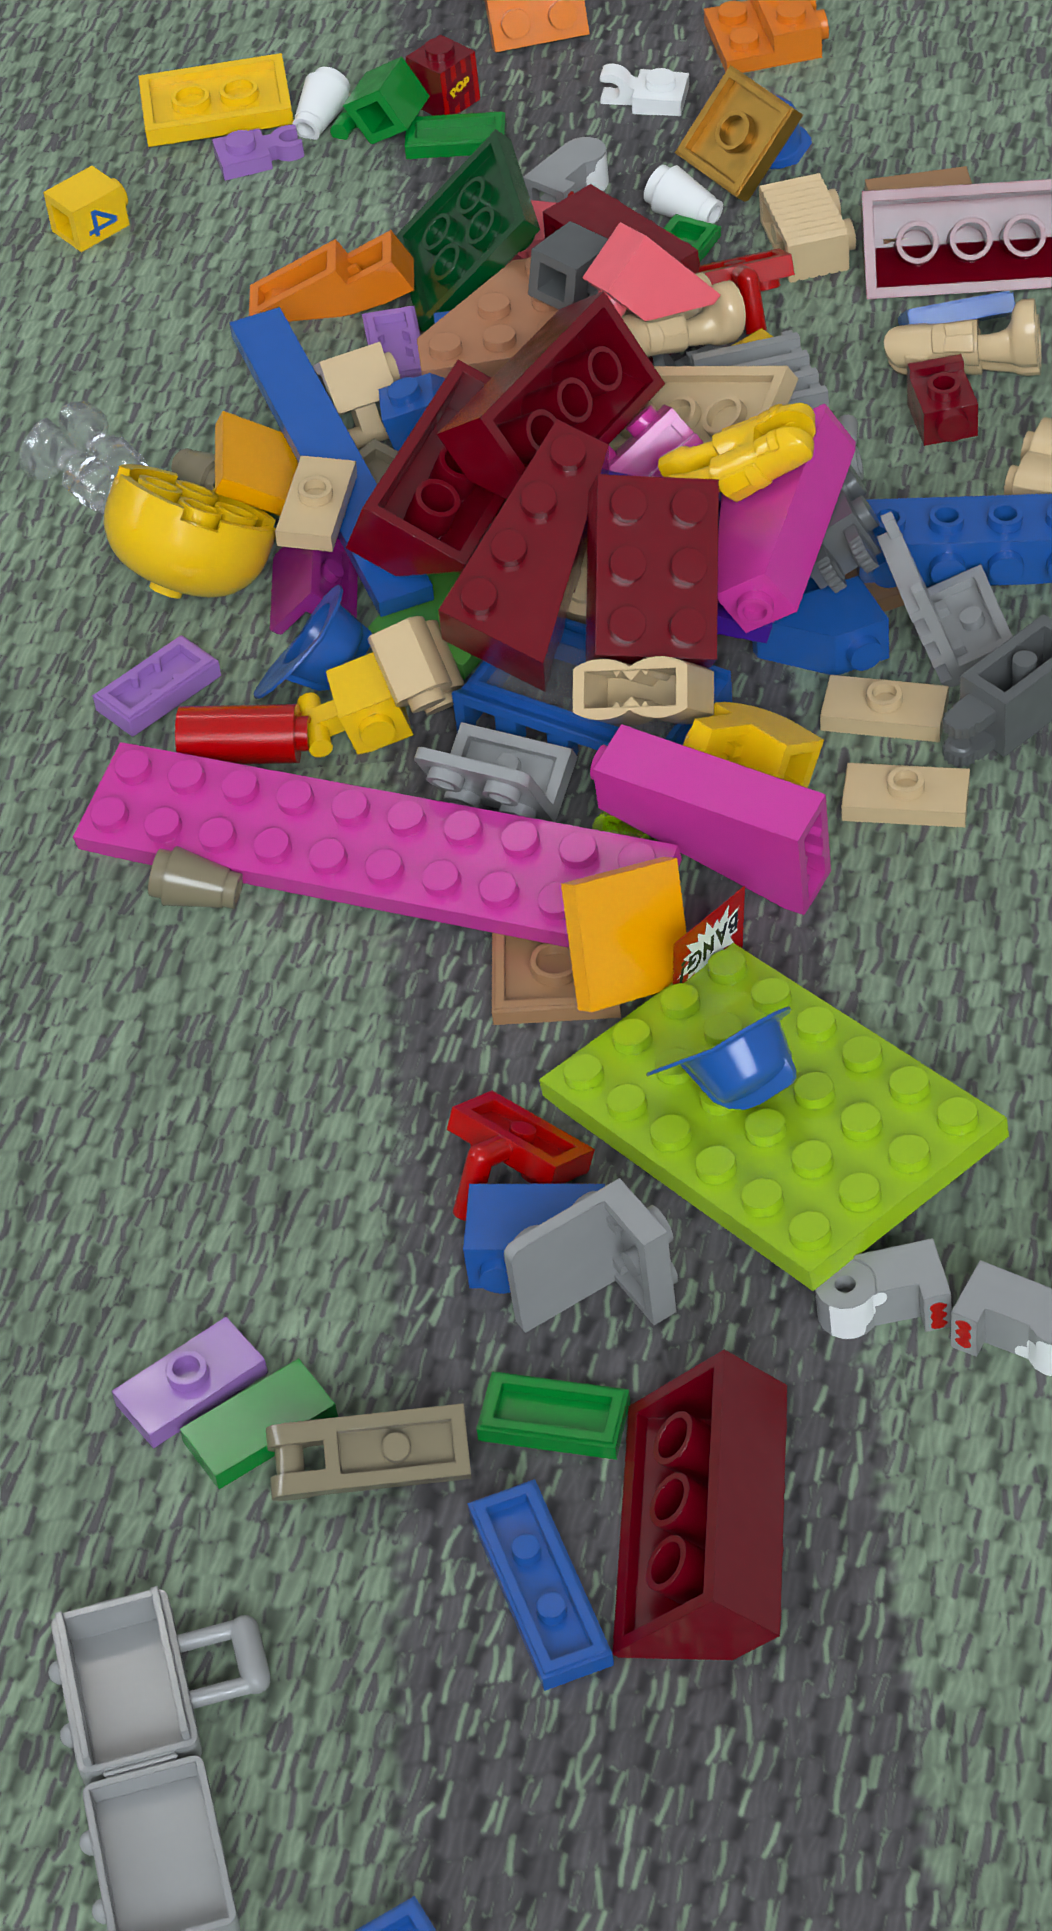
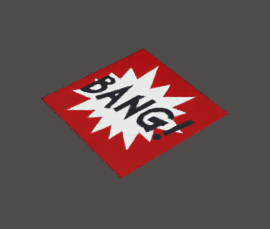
(708, 937)

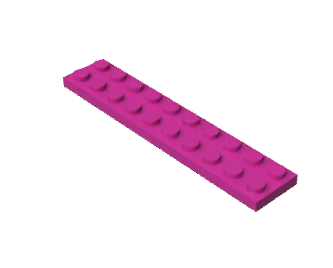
(353, 842)

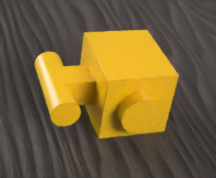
(359, 707)

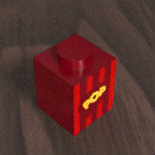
(447, 74)

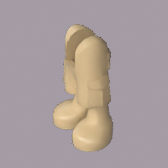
(706, 325)
(1009, 350)

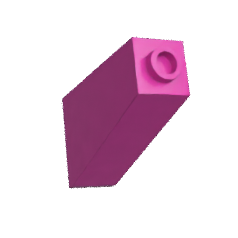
(777, 532)
(719, 814)

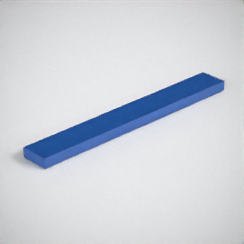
(317, 430)

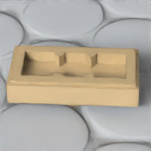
(316, 503)
(884, 708)
(906, 794)

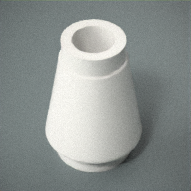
(320, 101)
(676, 192)

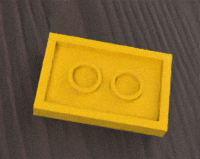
(215, 99)

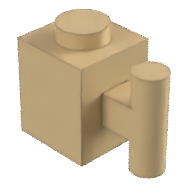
(353, 387)

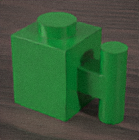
(382, 103)

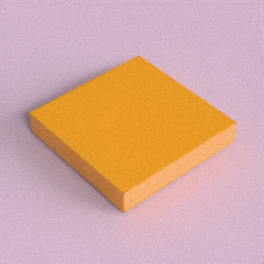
(252, 463)
(623, 932)

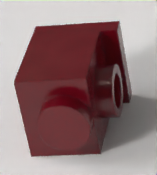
(941, 400)

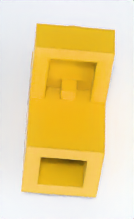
(757, 741)

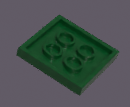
(469, 229)

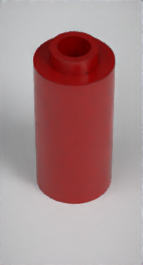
(243, 733)

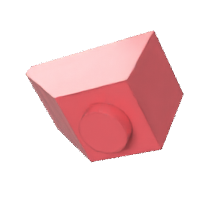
(645, 278)

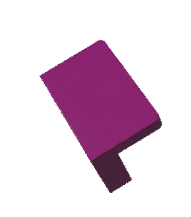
(303, 580)

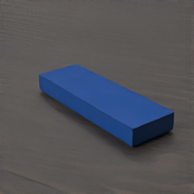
(540, 1585)

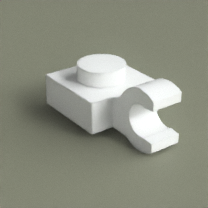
(650, 93)

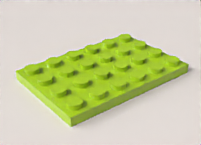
(809, 1169)

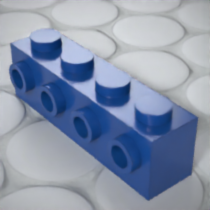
(958, 533)

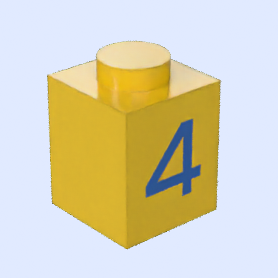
(87, 208)

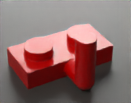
(752, 275)
(518, 1138)

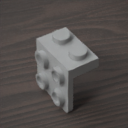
(500, 772)
(587, 1247)

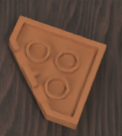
(486, 325)

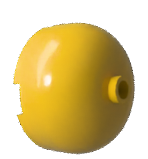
(185, 534)

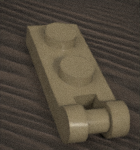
(370, 1451)

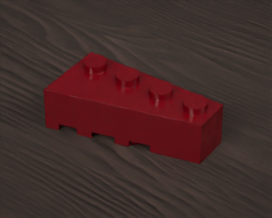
(528, 565)

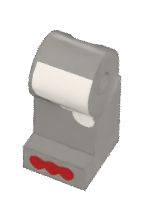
(569, 170)
(885, 1289)
(1006, 1314)

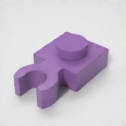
(251, 152)

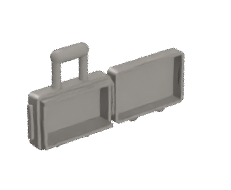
(141, 1758)

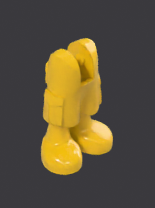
(748, 452)

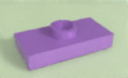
(398, 334)
(156, 685)
(189, 1382)

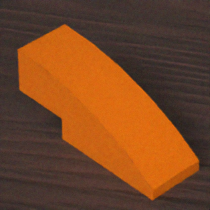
(337, 282)

